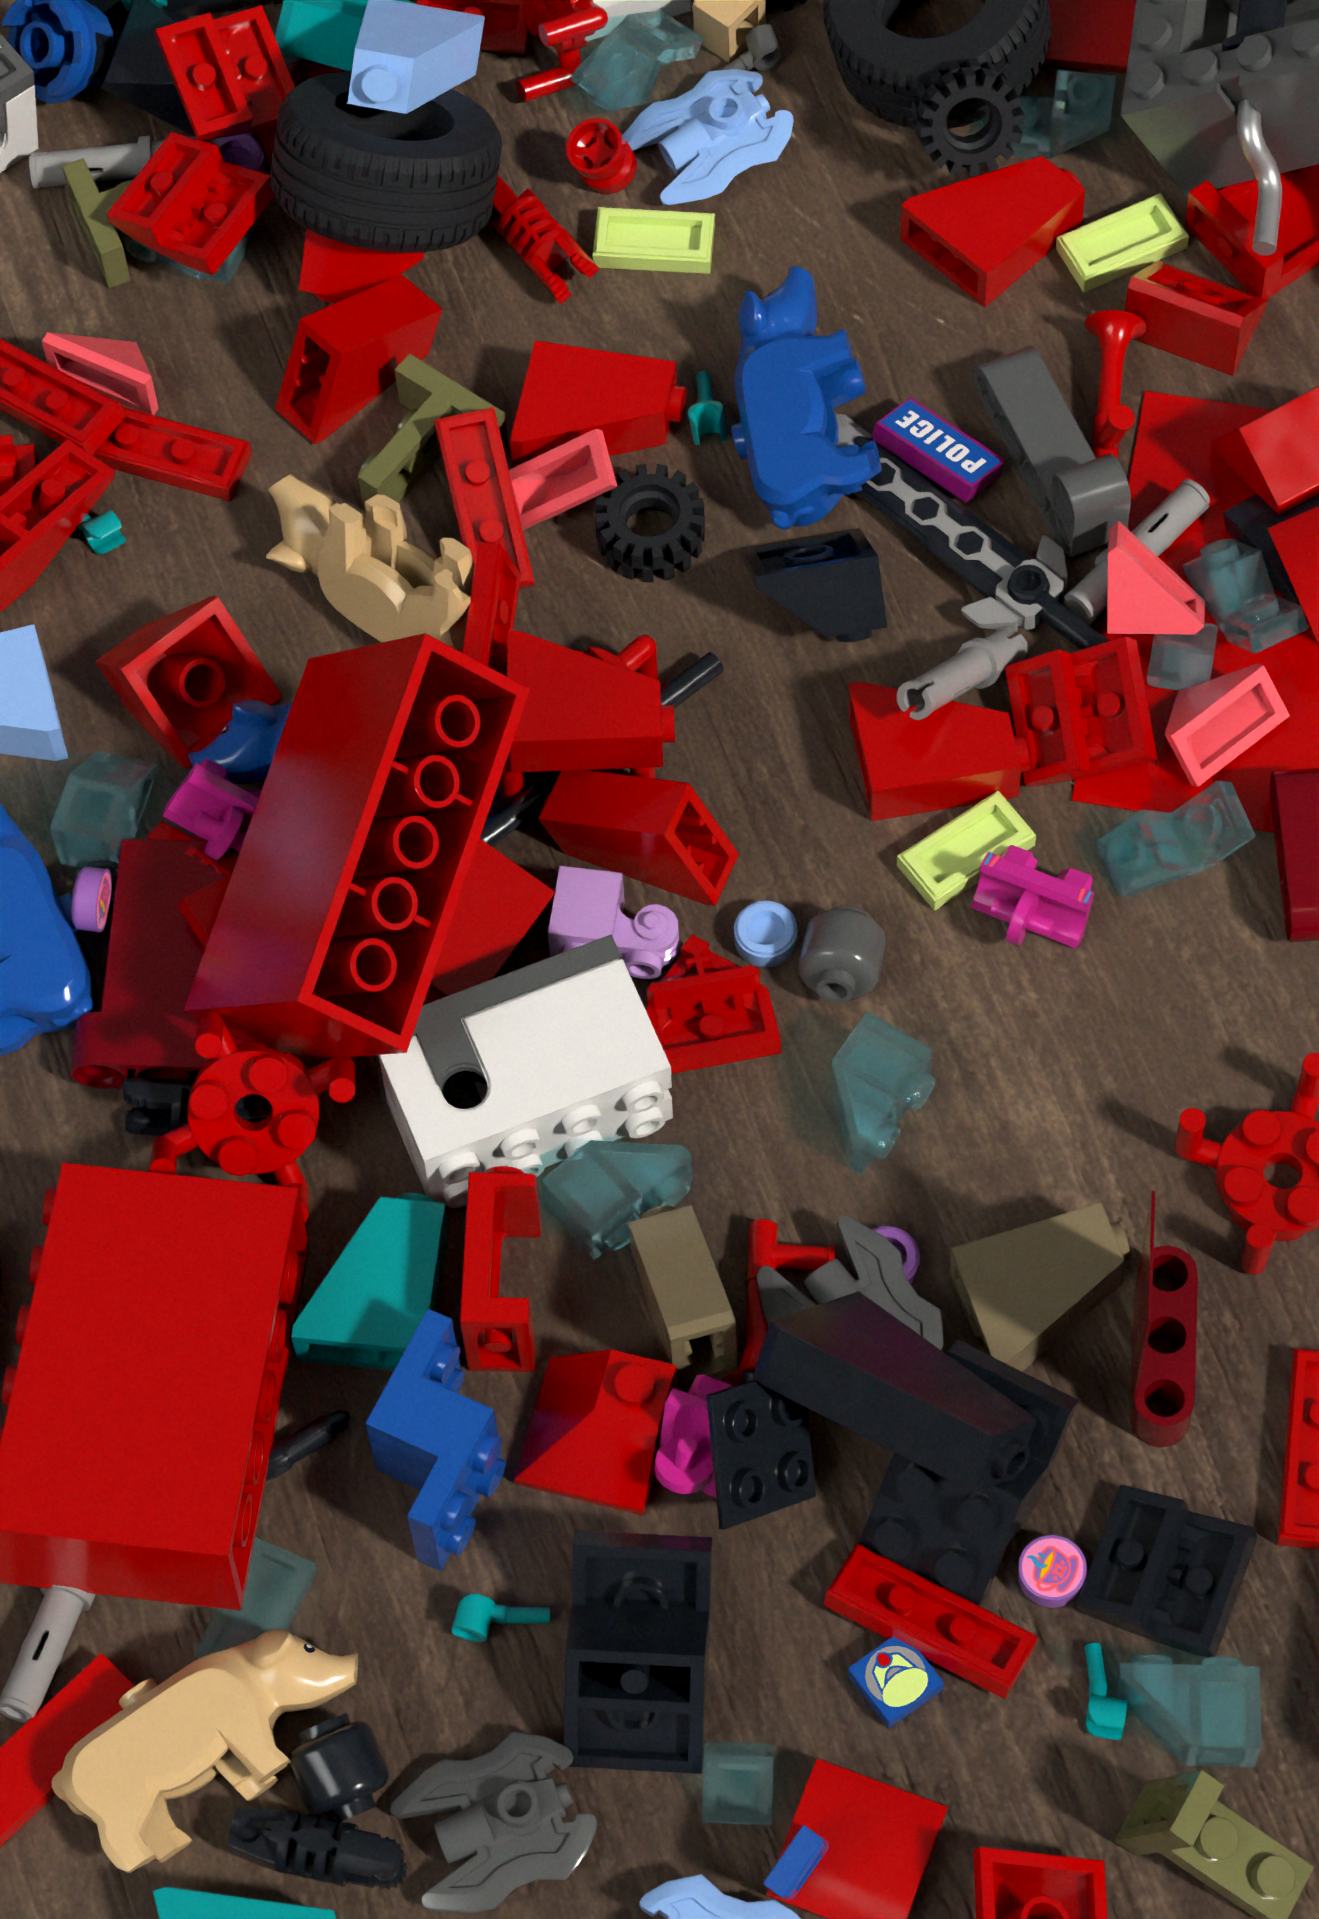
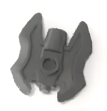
(877, 1274)
(504, 1821)

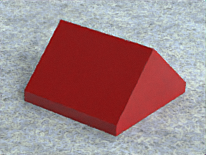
(1194, 315)
(1277, 452)
(1037, 1886)

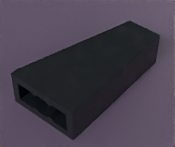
(896, 1390)

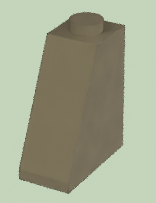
(1037, 1281)
(684, 1293)

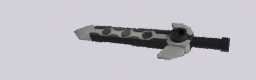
(1013, 584)

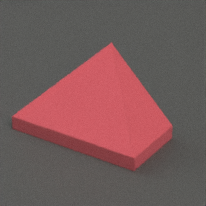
(106, 366)
(562, 478)
(1145, 592)
(1222, 720)

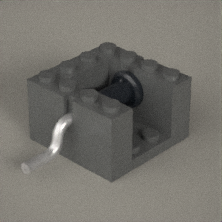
(1227, 94)

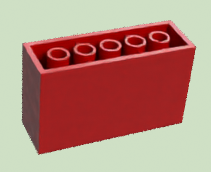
(359, 849)
(148, 1384)

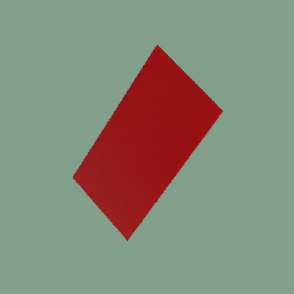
(1172, 447)

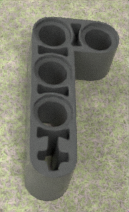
(1069, 485)

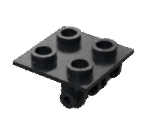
(758, 1451)

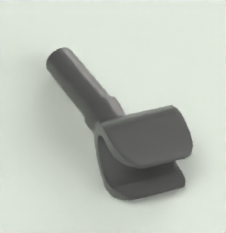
(762, 50)

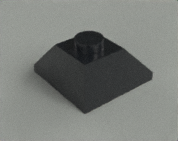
(139, 68)
(824, 581)

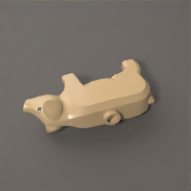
(370, 566)
(186, 1732)

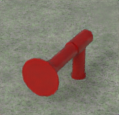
(1114, 333)
(763, 1251)

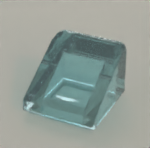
(1182, 659)
(738, 1783)

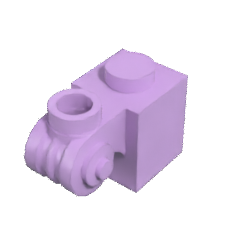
(591, 906)

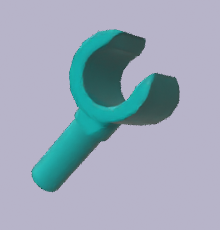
(706, 414)
(102, 532)
(478, 1611)
(1104, 1714)

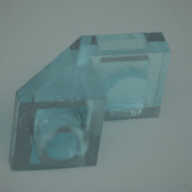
(631, 56)
(1072, 117)
(1242, 597)
(1165, 846)

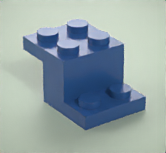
(436, 1441)

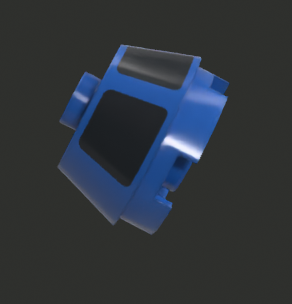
(62, 43)

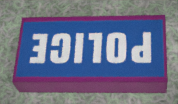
(938, 449)

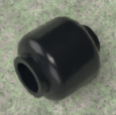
(338, 1767)

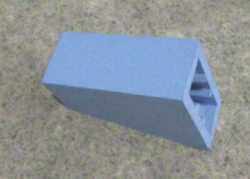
(412, 54)
(27, 702)

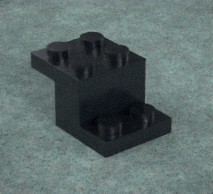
(958, 1533)
(638, 1651)

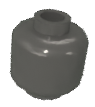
(842, 951)

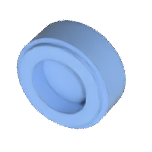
(765, 933)

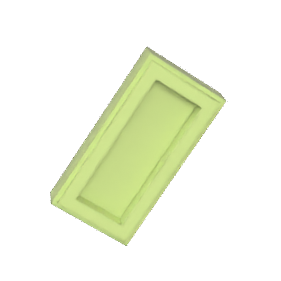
(654, 240)
(1122, 242)
(952, 855)

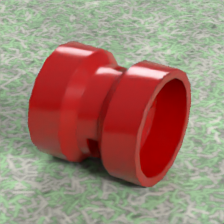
(592, 146)

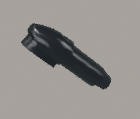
(305, 1441)

